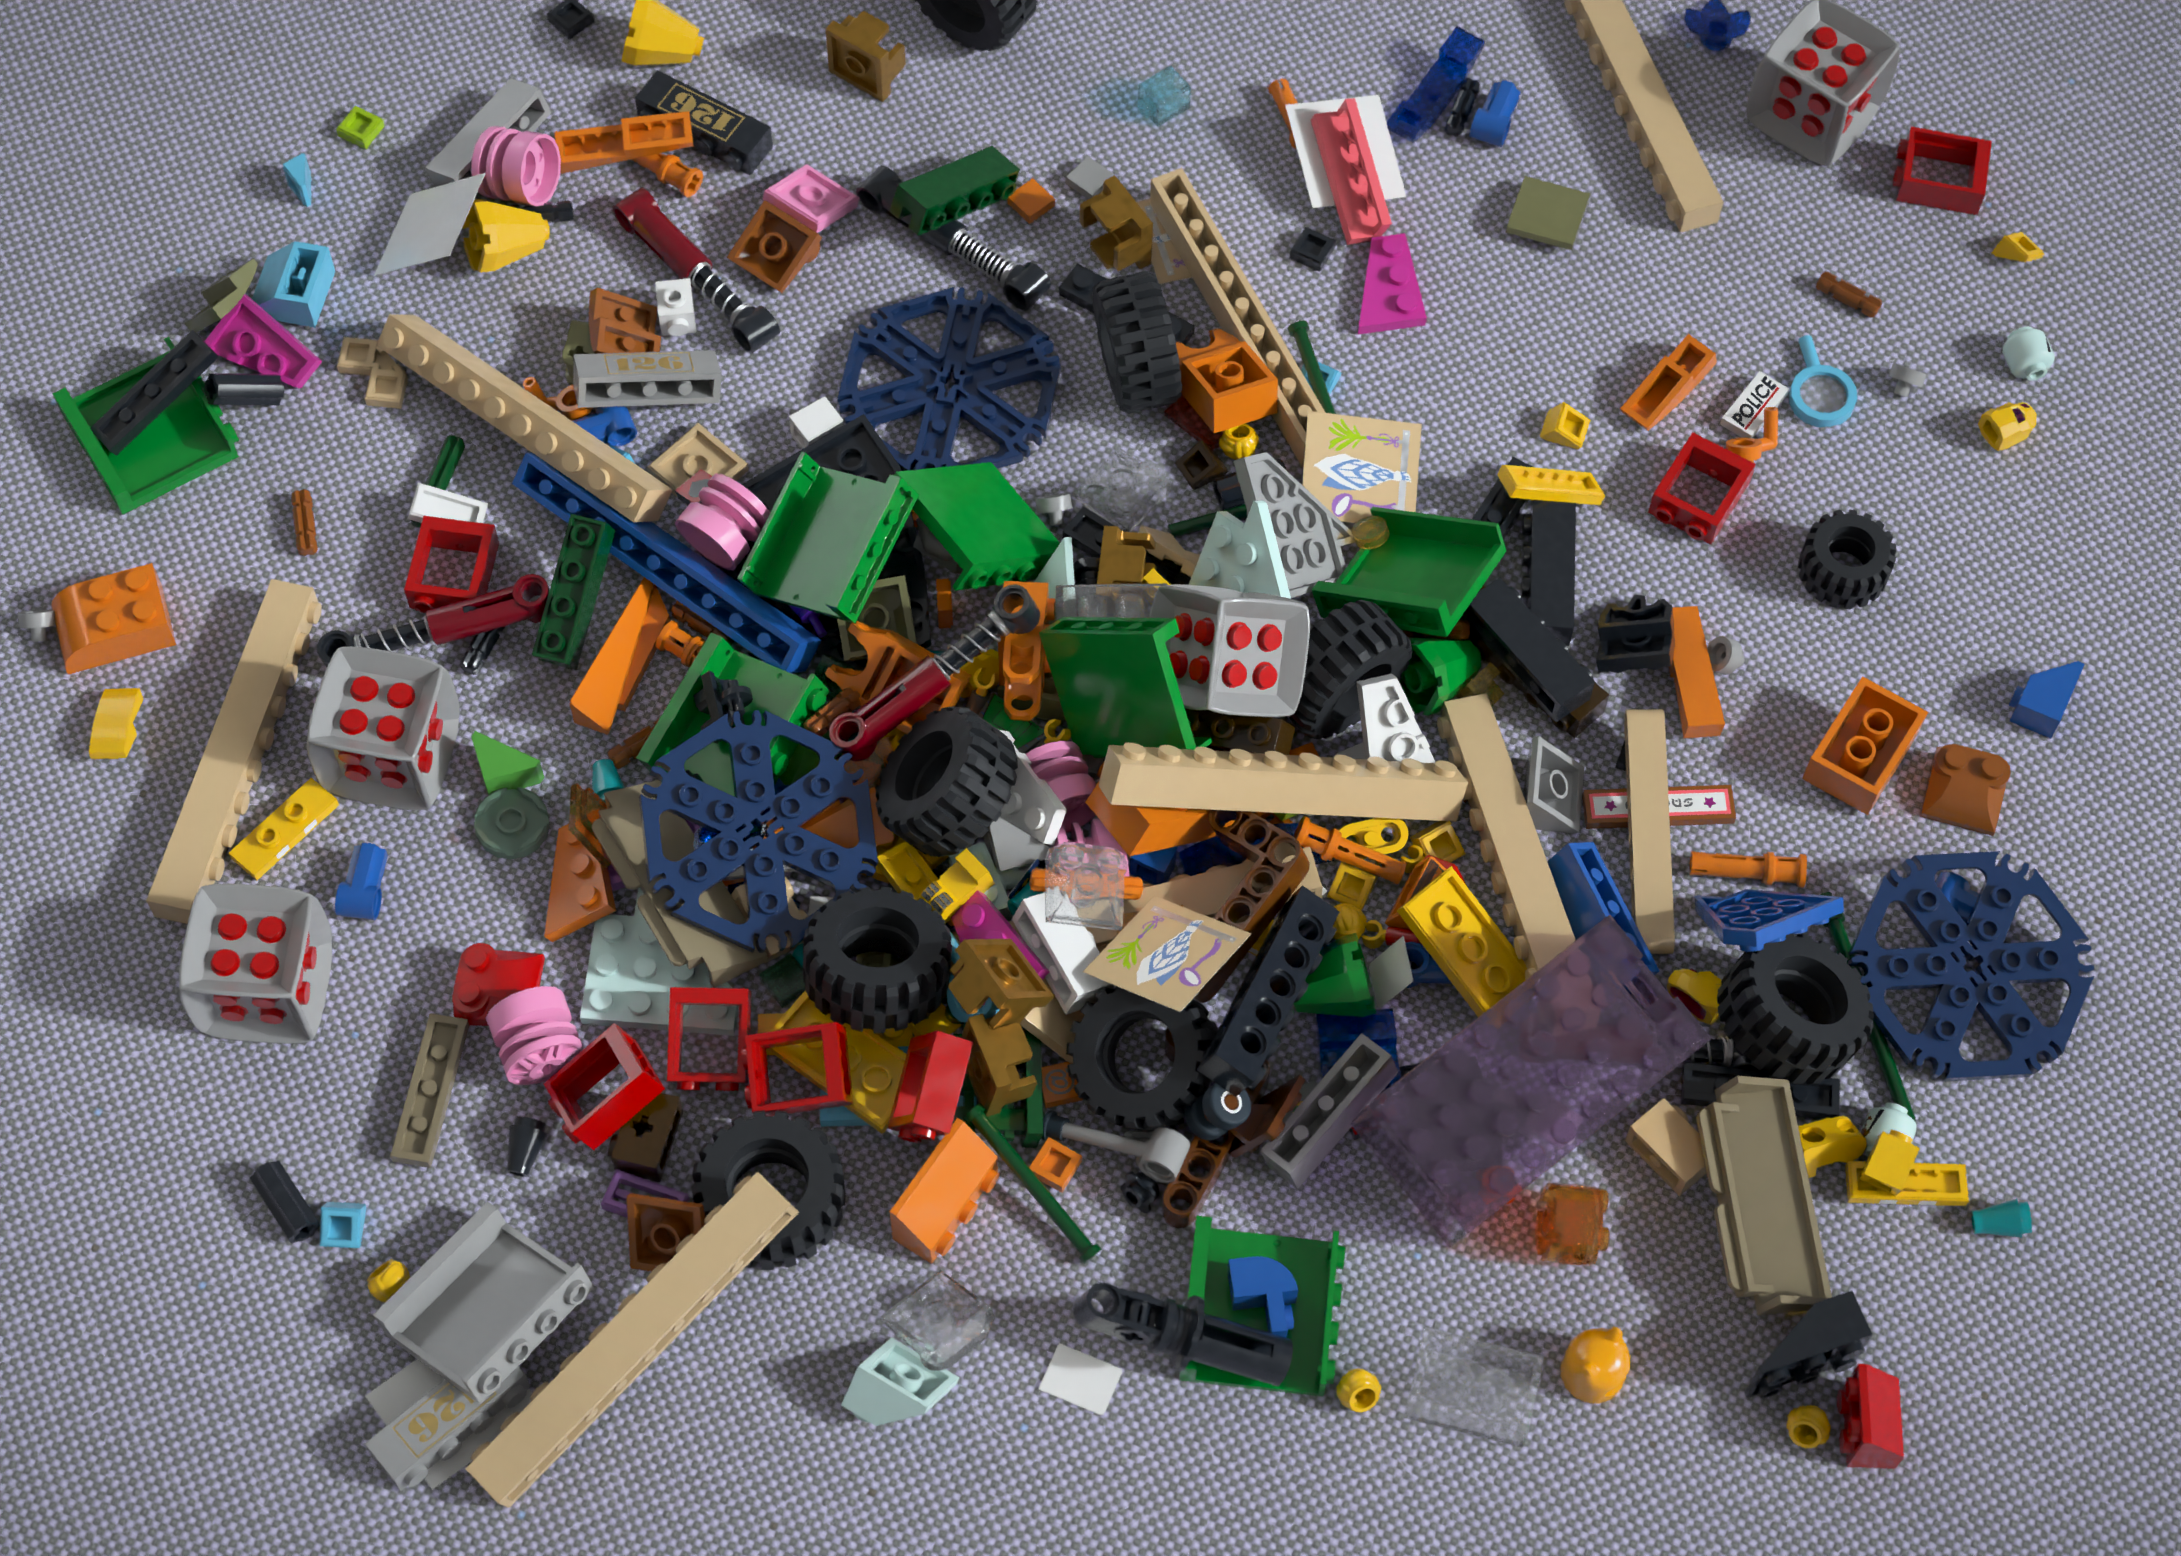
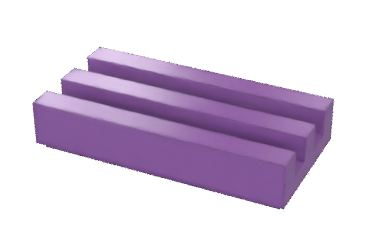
(639, 1183)

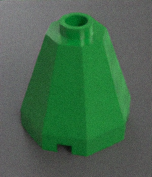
(1438, 672)
(1339, 982)

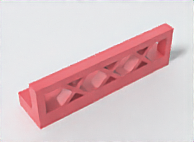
(1351, 173)

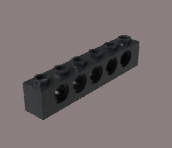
(1269, 992)

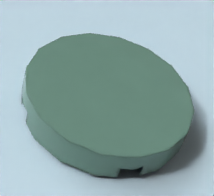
(511, 823)

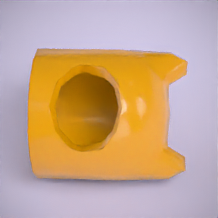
(1595, 1365)

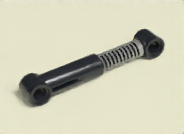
(1021, 283)

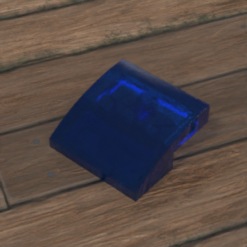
(1339, 1032)

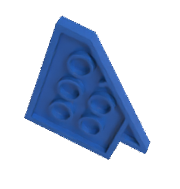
(1764, 917)

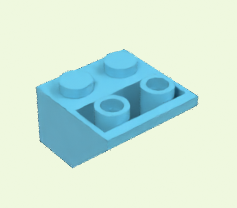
(295, 283)

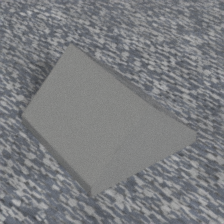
(1553, 788)
(1012, 846)

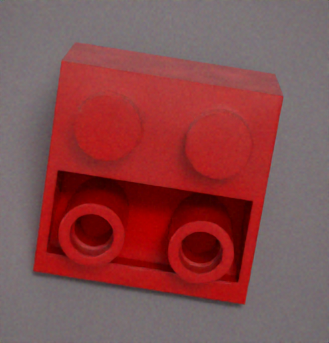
(1871, 1419)

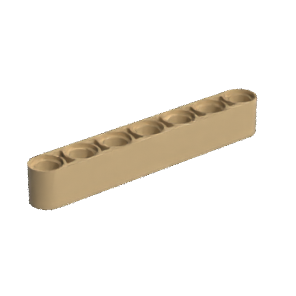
(1649, 828)

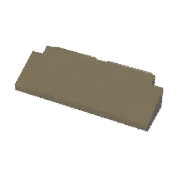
(622, 841)
(1763, 1196)

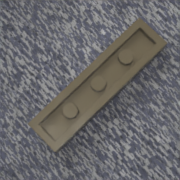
(430, 1090)

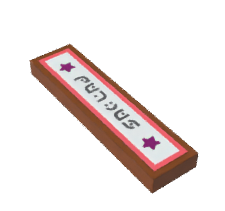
(1686, 806)

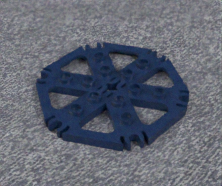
(955, 355)
(725, 814)
(1965, 991)

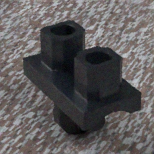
(720, 698)

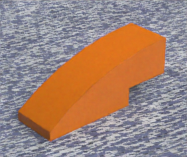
(1669, 382)

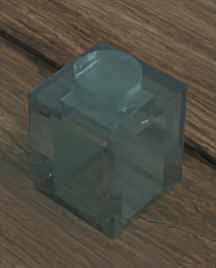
(1163, 96)

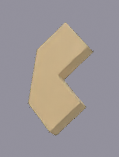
(387, 378)
(1169, 548)

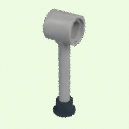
(1159, 1155)

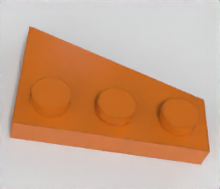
(578, 888)

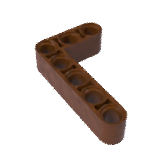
(1266, 871)
(1201, 1154)

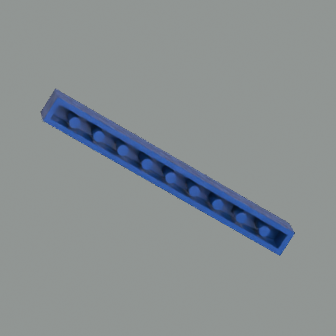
(677, 571)

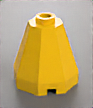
(660, 36)
(501, 235)

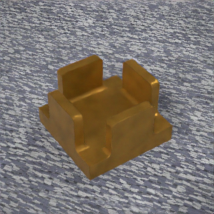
(858, 58)
(1126, 224)
(1124, 556)
(1000, 972)
(994, 1061)

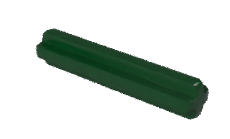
(444, 465)

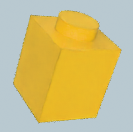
(1890, 1162)

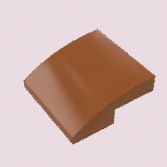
(621, 324)

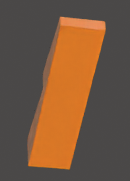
(622, 142)
(1694, 677)

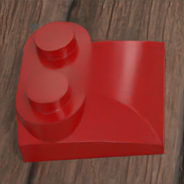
(491, 976)

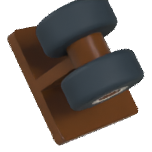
(1252, 1124)

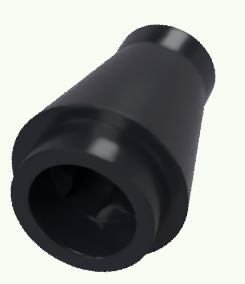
(525, 1143)

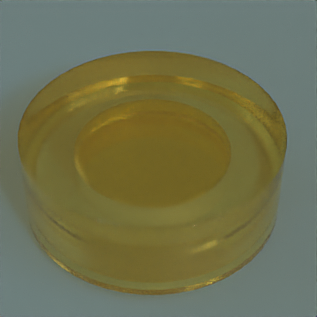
(1370, 532)

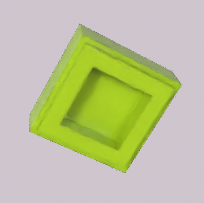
(360, 127)

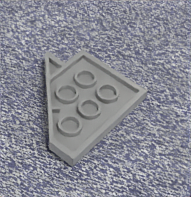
(1303, 527)

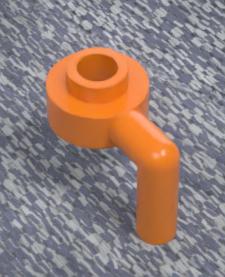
(564, 402)
(1752, 448)

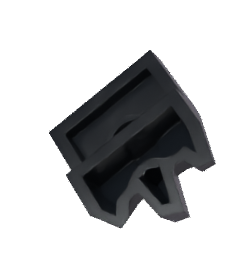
(1636, 636)

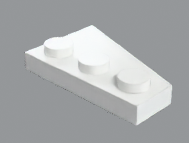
(1389, 722)
(1033, 803)

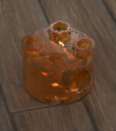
(1571, 1224)

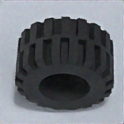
(1851, 535)

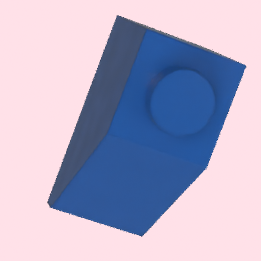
(2045, 698)

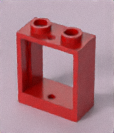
(1947, 148)
(1714, 462)
(450, 535)
(706, 997)
(836, 1068)
(586, 1070)
(929, 1086)

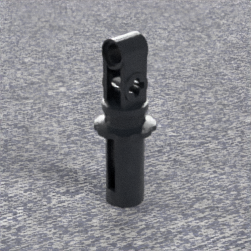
(1185, 1332)

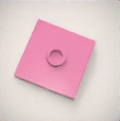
(811, 198)

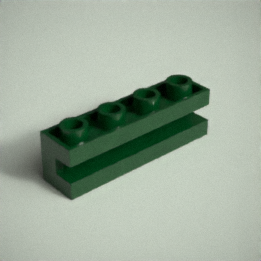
(955, 190)
(573, 592)

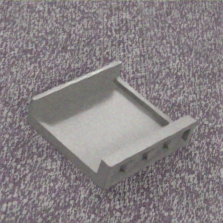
(482, 1304)

